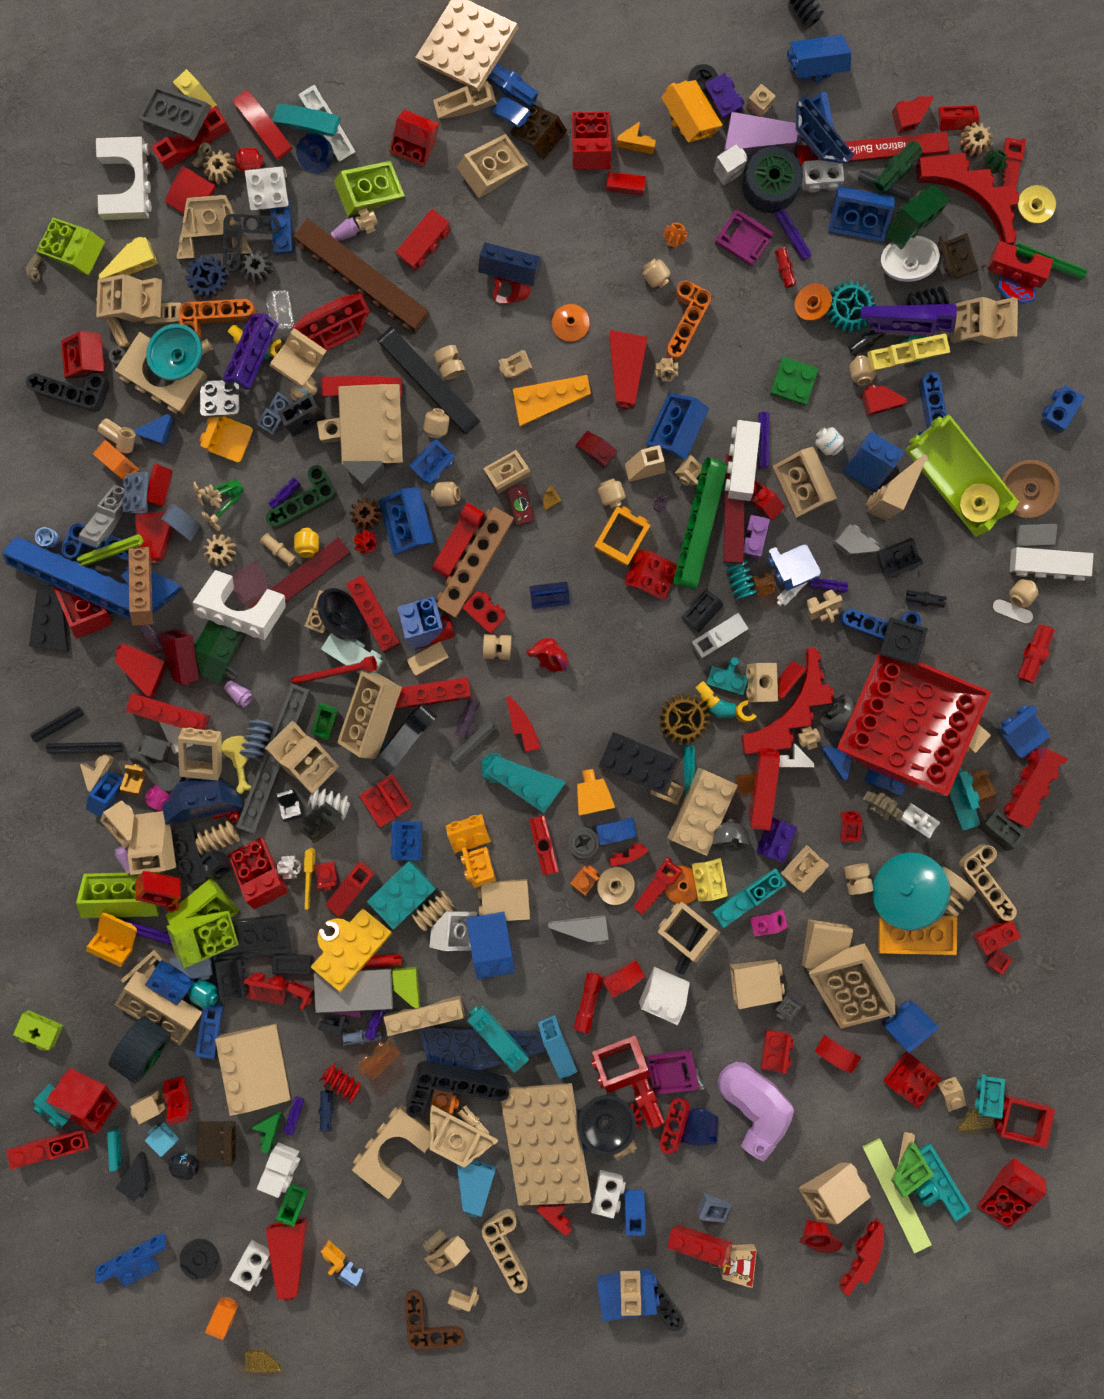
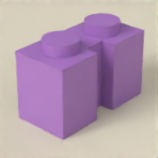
(757, 531)

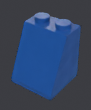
(873, 461)

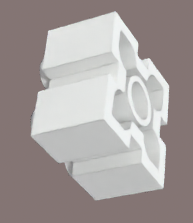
(277, 1173)

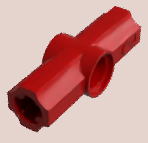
(1035, 653)
(546, 857)
(647, 1103)

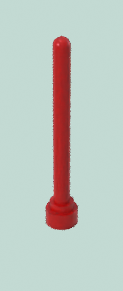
(368, 664)

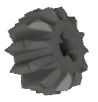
(263, 267)

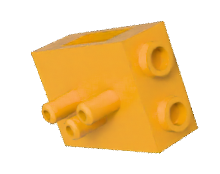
(691, 111)

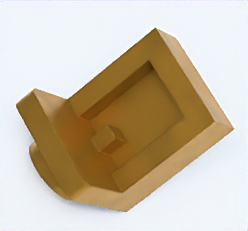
(133, 780)

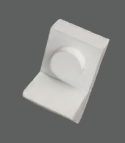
(798, 759)

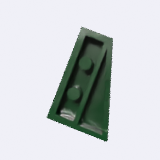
(917, 213)

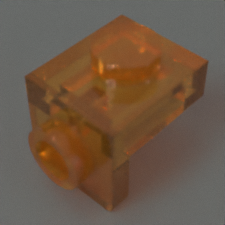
(983, 785)

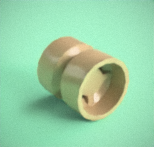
(448, 360)
(490, 647)
(858, 878)

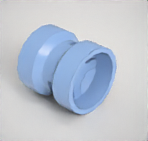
(43, 535)

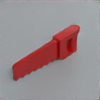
(1014, 160)
(657, 885)

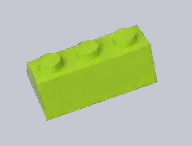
(205, 900)

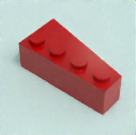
(1033, 786)

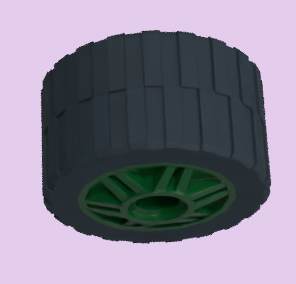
(772, 179)
(139, 1049)

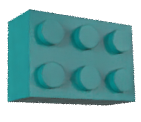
(401, 894)

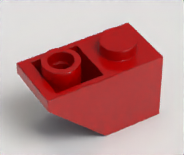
(909, 114)
(766, 501)

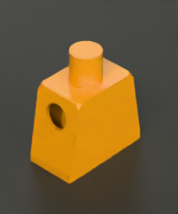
(593, 794)

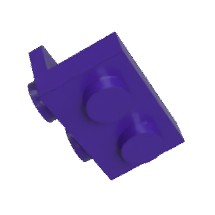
(724, 96)
(777, 841)

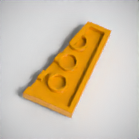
(543, 398)

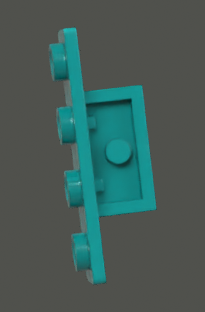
(965, 800)

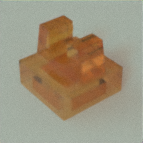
(764, 585)

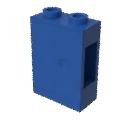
(819, 57)
(610, 1295)

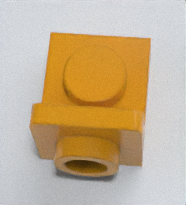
(334, 1255)

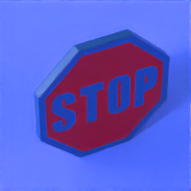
(1016, 289)

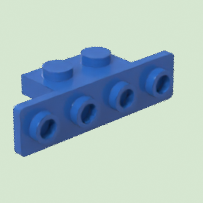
(134, 1263)

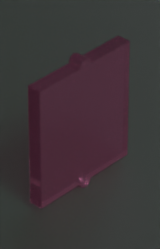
(250, 582)

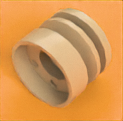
(959, 889)

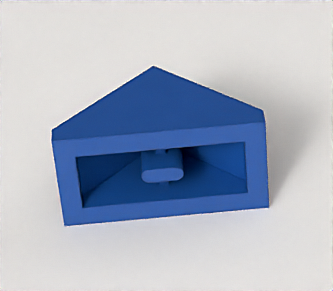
(157, 430)
(838, 760)

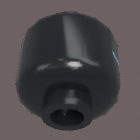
(184, 1166)

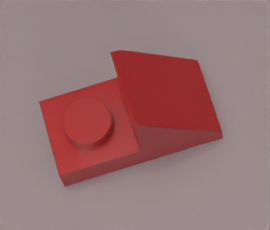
(551, 1213)

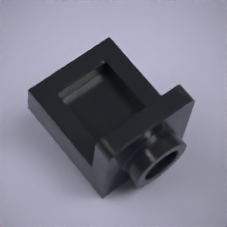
(289, 805)

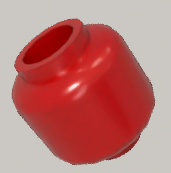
(248, 159)

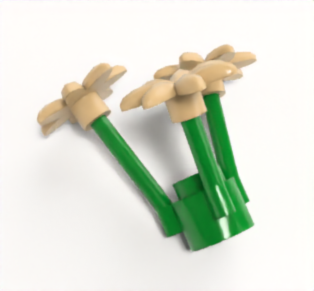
(231, 489)

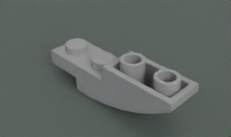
(105, 519)

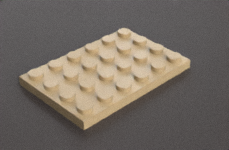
(545, 1145)

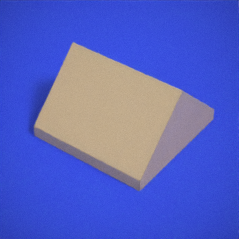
(507, 471)

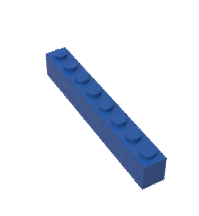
(68, 576)

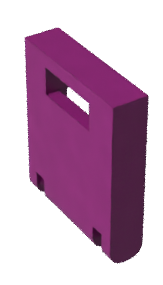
(747, 239)
(670, 1072)

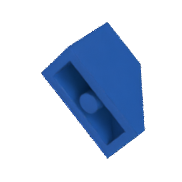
(104, 793)
(616, 831)

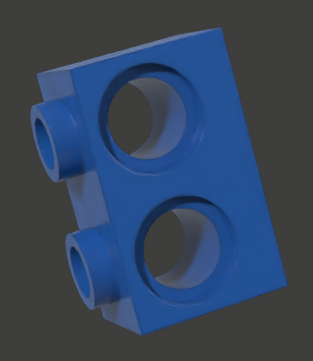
(1065, 411)

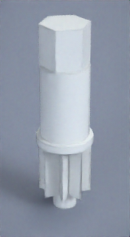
(786, 596)

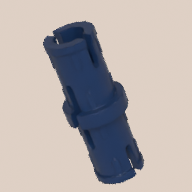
(326, 1110)

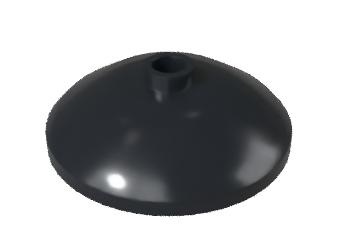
(340, 614)
(616, 1135)

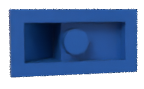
(884, 782)

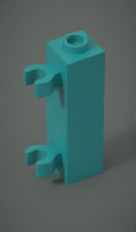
(497, 1038)

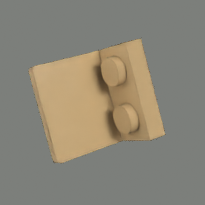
(298, 358)

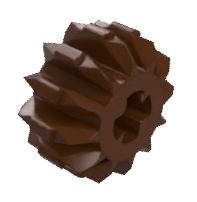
(369, 518)

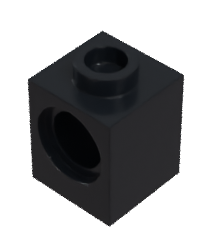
(215, 864)

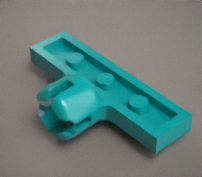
(940, 1186)

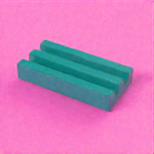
(114, 1149)

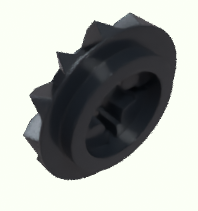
(704, 70)

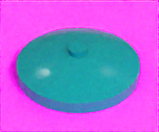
(911, 891)

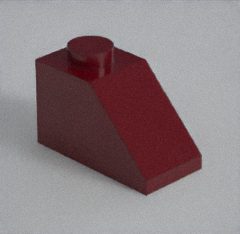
(596, 449)

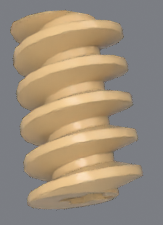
(217, 838)
(433, 911)

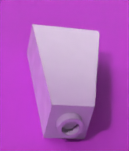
(757, 132)

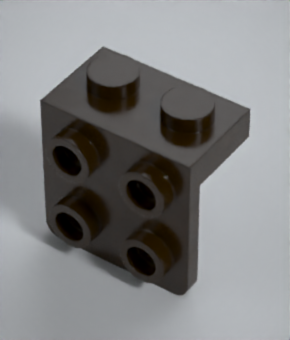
(958, 255)

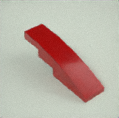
(262, 124)
(331, 384)

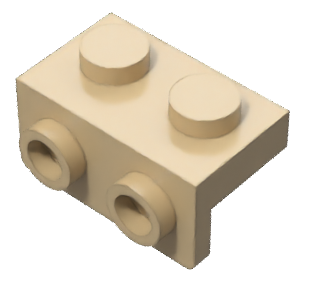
(804, 869)

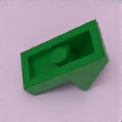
(324, 721)
(269, 1126)
(291, 1205)

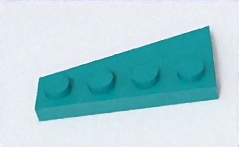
(531, 785)

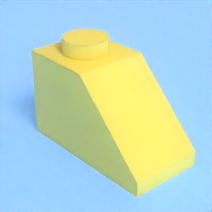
(189, 86)

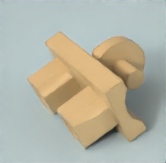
(825, 610)

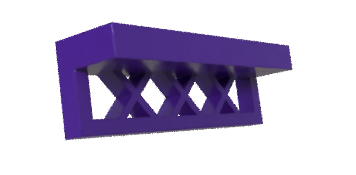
(251, 351)

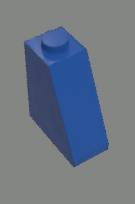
(162, 589)

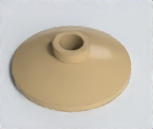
(623, 889)

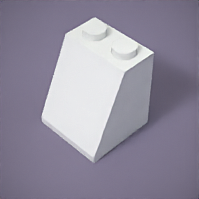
(665, 996)

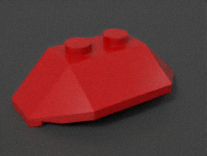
(334, 321)

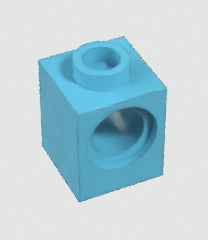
(161, 1139)

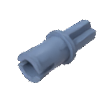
(359, 1038)

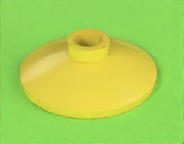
(1042, 198)
(988, 506)

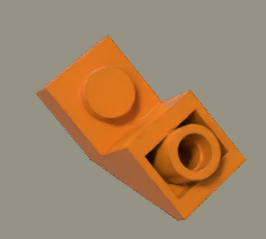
(114, 460)

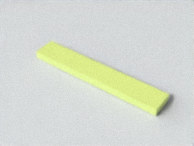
(901, 1206)

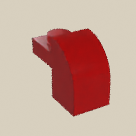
(837, 1054)
(178, 1100)

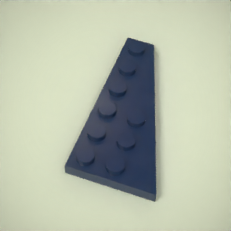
(468, 1049)

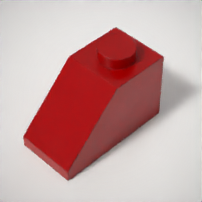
(881, 400)
(623, 978)

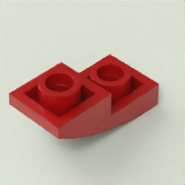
(633, 853)

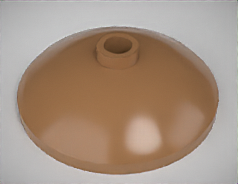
(1036, 473)

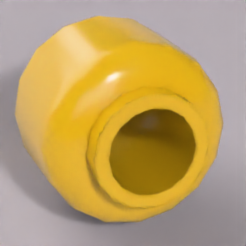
(306, 543)

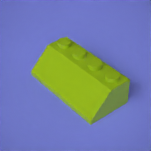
(112, 895)

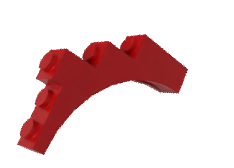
(954, 172)
(797, 715)

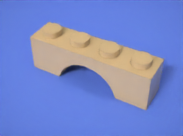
(426, 1016)

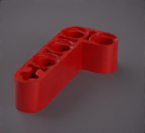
(463, 533)

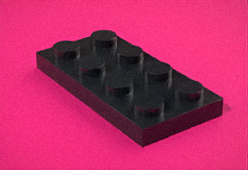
(639, 763)
(258, 938)

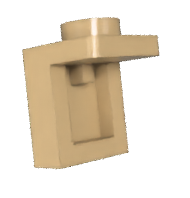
(515, 365)
(689, 471)
(952, 1094)
(461, 1301)

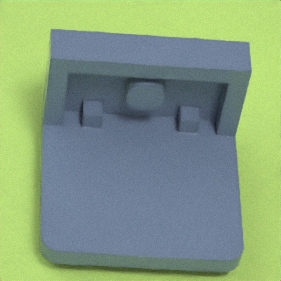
(135, 492)

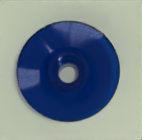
(309, 159)

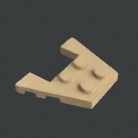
(205, 218)

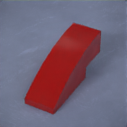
(522, 725)

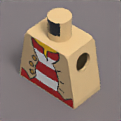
(740, 1265)

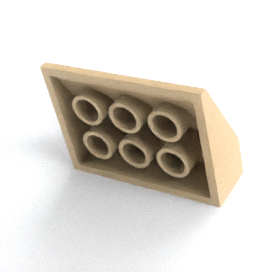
(370, 423)
(894, 496)
(854, 987)
(252, 1069)

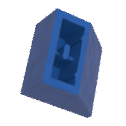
(420, 622)

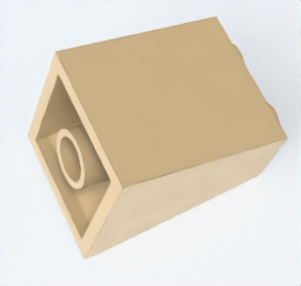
(824, 942)
(756, 983)
(835, 1193)

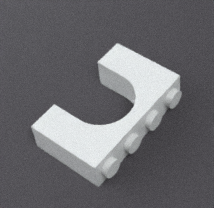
(133, 202)
(255, 621)

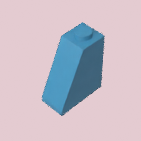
(557, 1047)
(475, 1186)

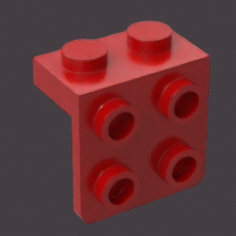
(651, 574)

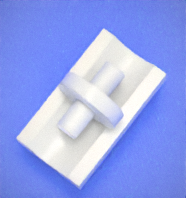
(919, 820)

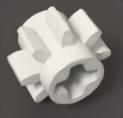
(289, 867)

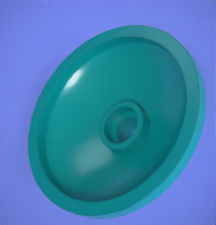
(166, 347)

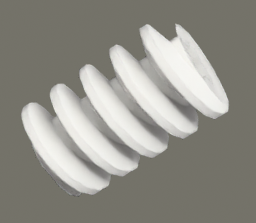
(318, 799)

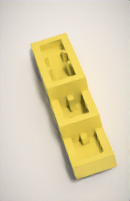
(908, 352)

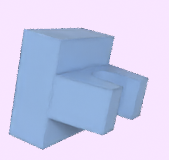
(348, 1277)

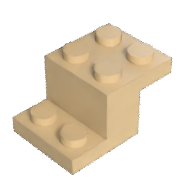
(129, 298)
(985, 320)
(302, 757)

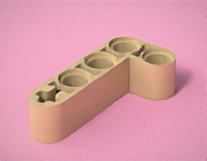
(990, 884)
(508, 1253)

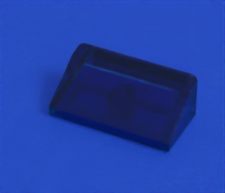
(549, 595)

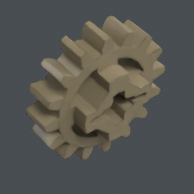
(883, 806)

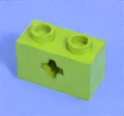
(48, 1030)

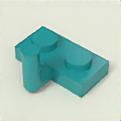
(727, 678)

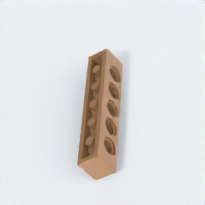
(495, 517)

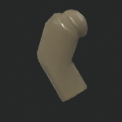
(203, 151)
(32, 268)

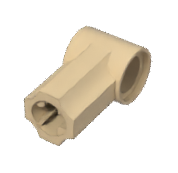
(123, 437)

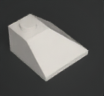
(451, 932)

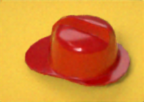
(819, 1238)

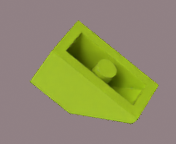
(407, 985)

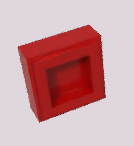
(998, 961)

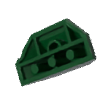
(217, 649)

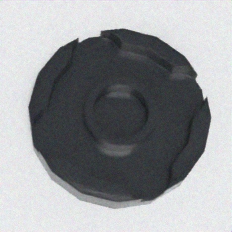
(199, 1259)

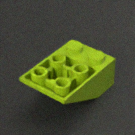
(71, 245)
(202, 937)

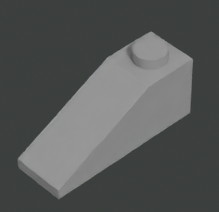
(587, 928)

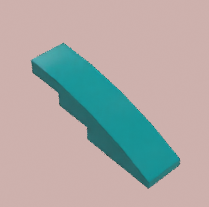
(306, 119)

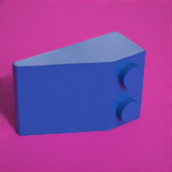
(490, 945)
(909, 1025)

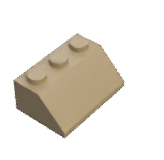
(804, 481)

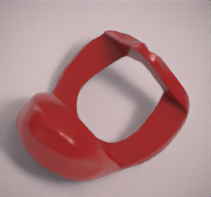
(519, 292)

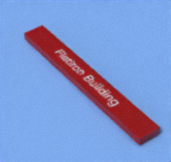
(885, 147)

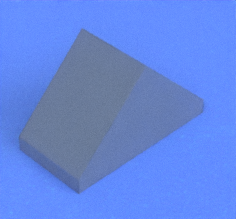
(713, 1209)

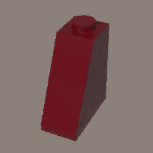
(180, 656)

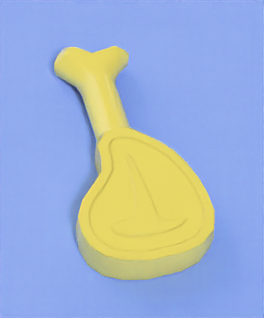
(231, 748)

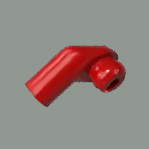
(233, 816)

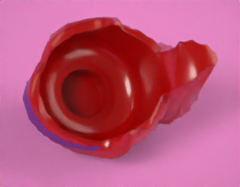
(549, 655)

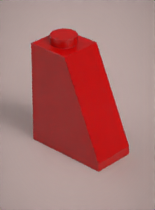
(154, 533)
(141, 667)

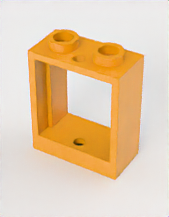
(613, 553)

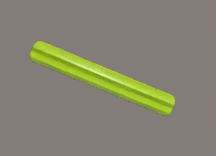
(110, 550)

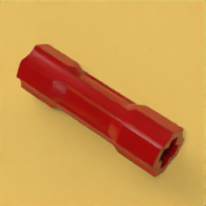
(588, 1001)

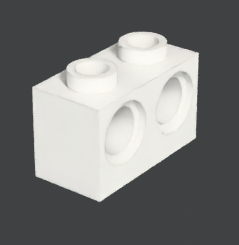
(730, 164)
(821, 170)
(603, 1193)
(250, 1265)

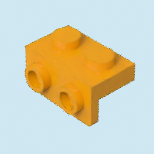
(467, 833)
(478, 867)

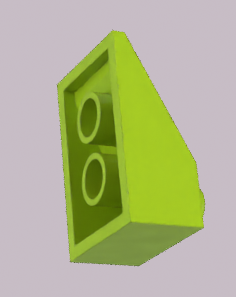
(368, 187)

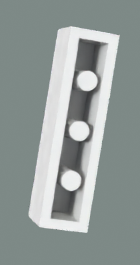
(744, 460)
(1052, 563)

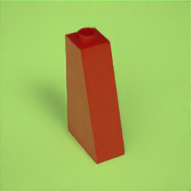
(626, 361)
(764, 789)
(286, 1256)

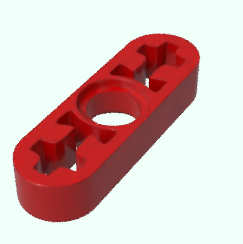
(673, 1110)

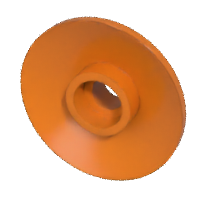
(808, 296)
(566, 331)
(685, 895)

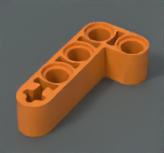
(217, 315)
(686, 324)

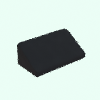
(702, 611)

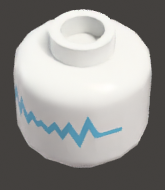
(829, 441)

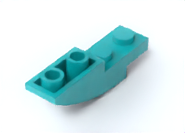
(748, 898)

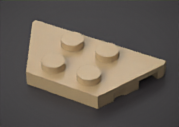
(456, 1138)

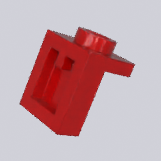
(851, 826)
(326, 875)
(299, 990)

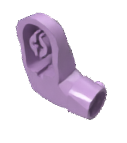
(760, 1103)

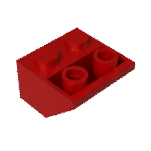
(413, 137)

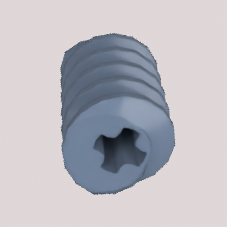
(255, 739)

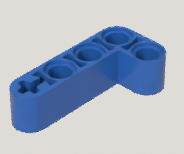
(935, 392)
(72, 540)
(877, 624)

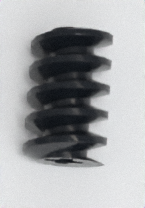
(807, 11)
(927, 297)

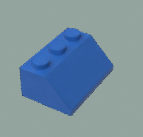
(861, 213)
(678, 425)
(406, 520)

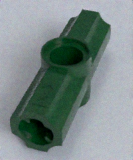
(897, 167)

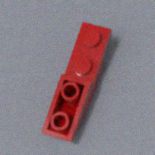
(47, 1148)
(869, 1252)

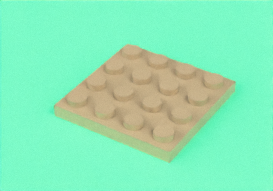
(467, 43)

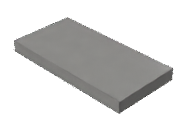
(365, 992)

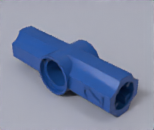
(512, 85)

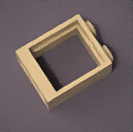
(200, 769)
(702, 945)

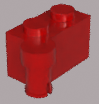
(158, 890)

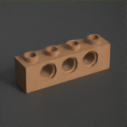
(140, 586)

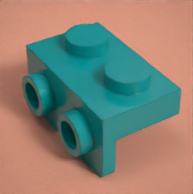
(991, 1097)
(41, 1108)

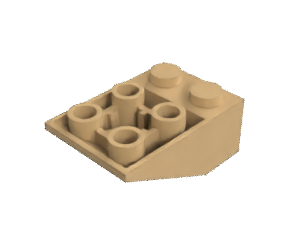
(150, 844)

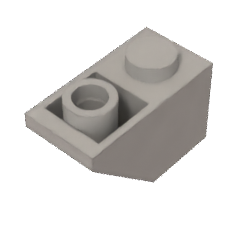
(853, 542)

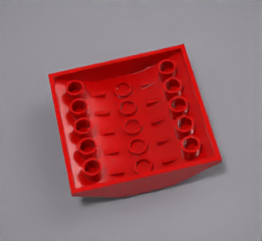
(914, 724)

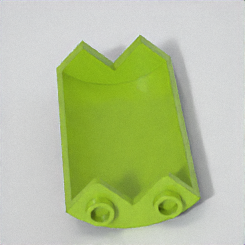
(956, 465)

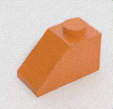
(222, 1318)

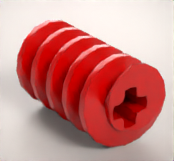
(341, 1083)

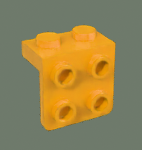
(226, 438)
(113, 940)

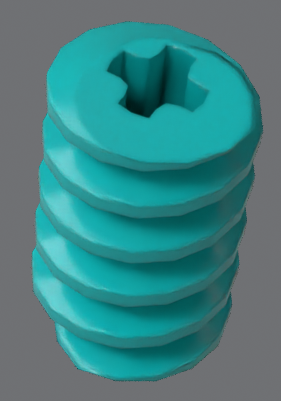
(740, 580)

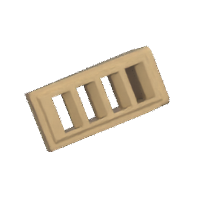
(166, 321)

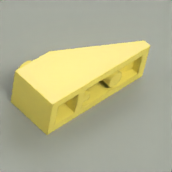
(132, 259)

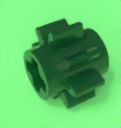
(996, 161)

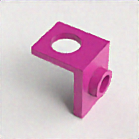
(768, 923)

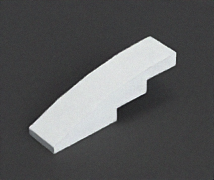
(341, 146)

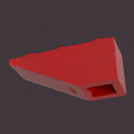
(350, 888)

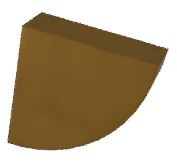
(550, 498)

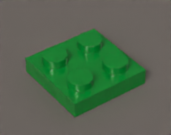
(794, 381)

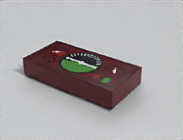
(521, 504)

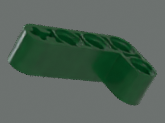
(299, 500)

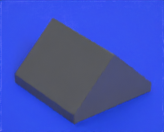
(365, 471)

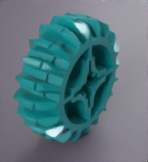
(842, 304)

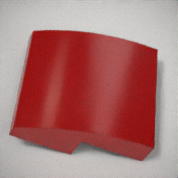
(187, 185)
(385, 801)

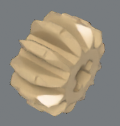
(974, 132)
(222, 173)
(223, 543)

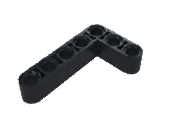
(452, 1079)

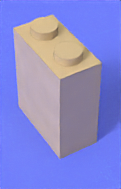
(505, 896)

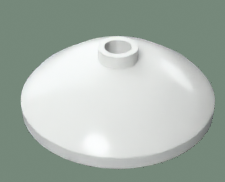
(913, 262)

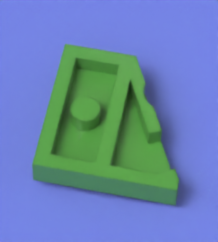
(911, 1171)

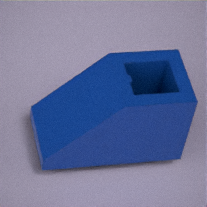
(634, 1213)

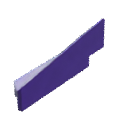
(911, 318)

